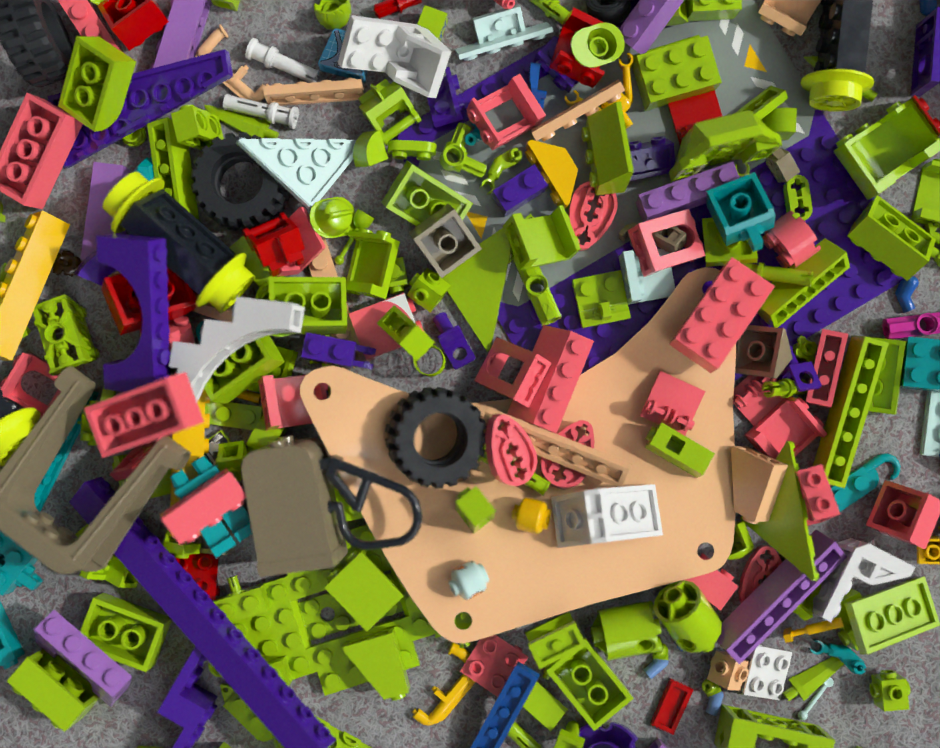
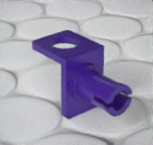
(452, 339)
(795, 372)

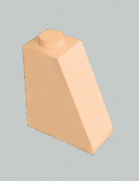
(755, 483)

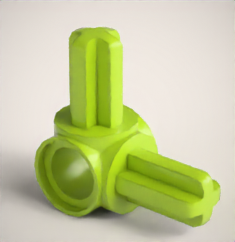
(457, 147)

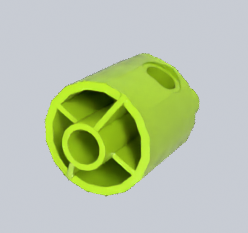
(688, 617)
(627, 631)

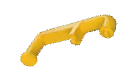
(451, 698)

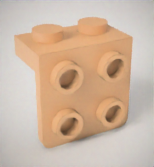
(788, 13)

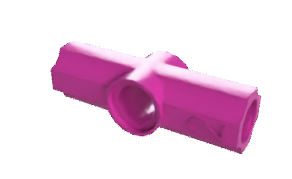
(909, 326)

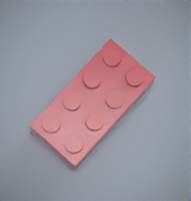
(36, 150)
(721, 315)
(144, 414)

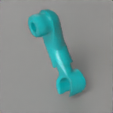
(844, 653)

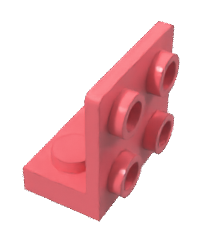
(312, 242)

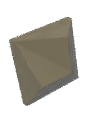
(762, 351)

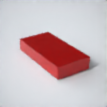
(671, 706)

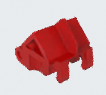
(277, 247)

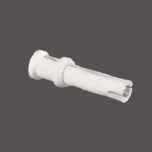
(272, 58)
(271, 112)

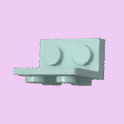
(642, 288)

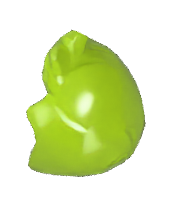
(333, 13)

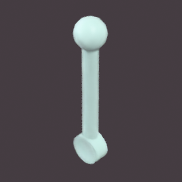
(802, 715)

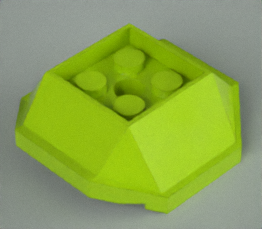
(723, 140)

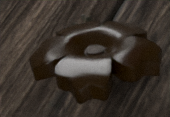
(66, 263)

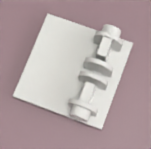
(767, 673)

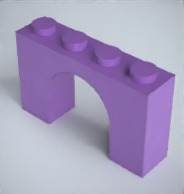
(62, 638)

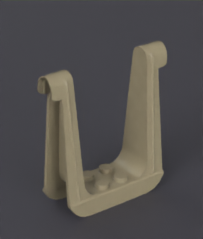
(29, 465)

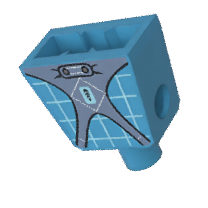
(329, 59)

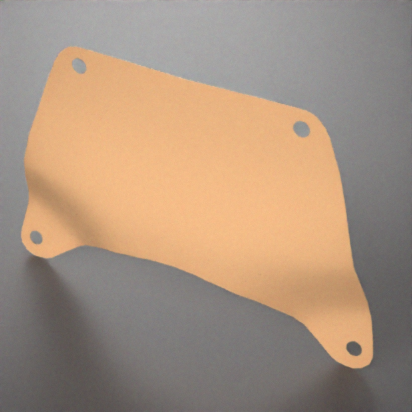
(526, 569)

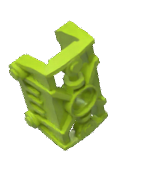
(74, 331)

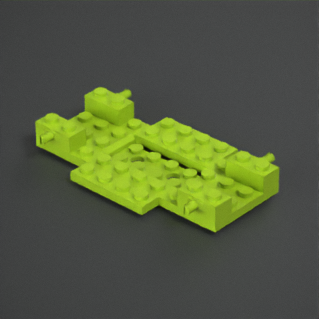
(284, 627)

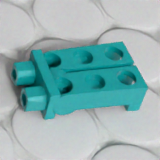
(238, 520)

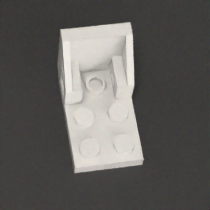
(399, 49)
(606, 515)
(862, 562)

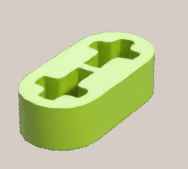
(803, 198)

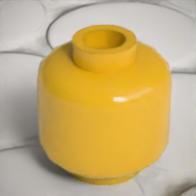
(531, 515)

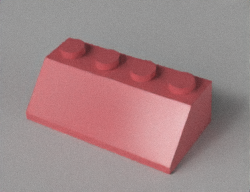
(567, 356)

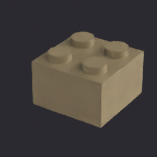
(445, 240)

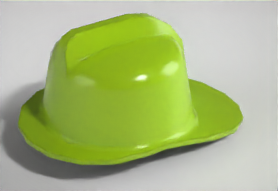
(597, 45)
(332, 217)

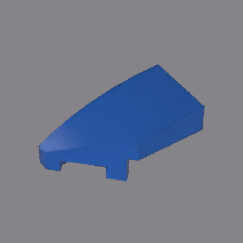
(533, 77)

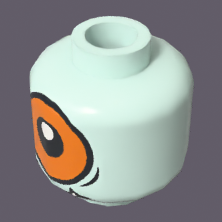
(468, 580)

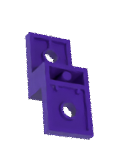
(926, 54)
(188, 702)

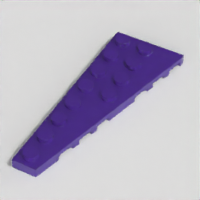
(152, 96)

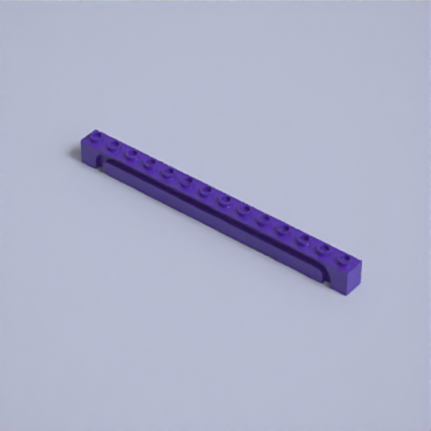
(208, 628)

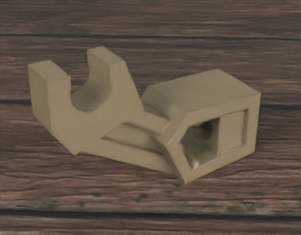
(782, 165)
(673, 243)

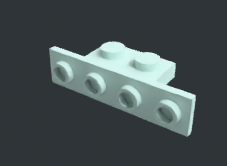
(499, 30)

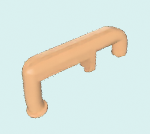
(234, 83)

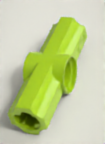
(542, 301)

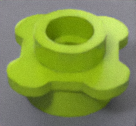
(805, 349)

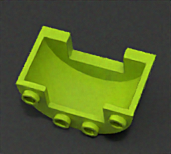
(888, 148)

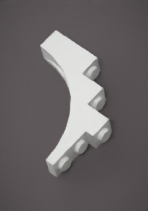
(220, 339)

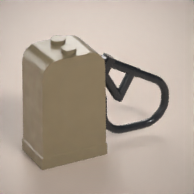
(296, 508)

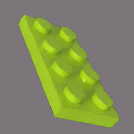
(892, 615)

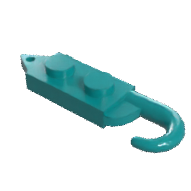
(863, 480)

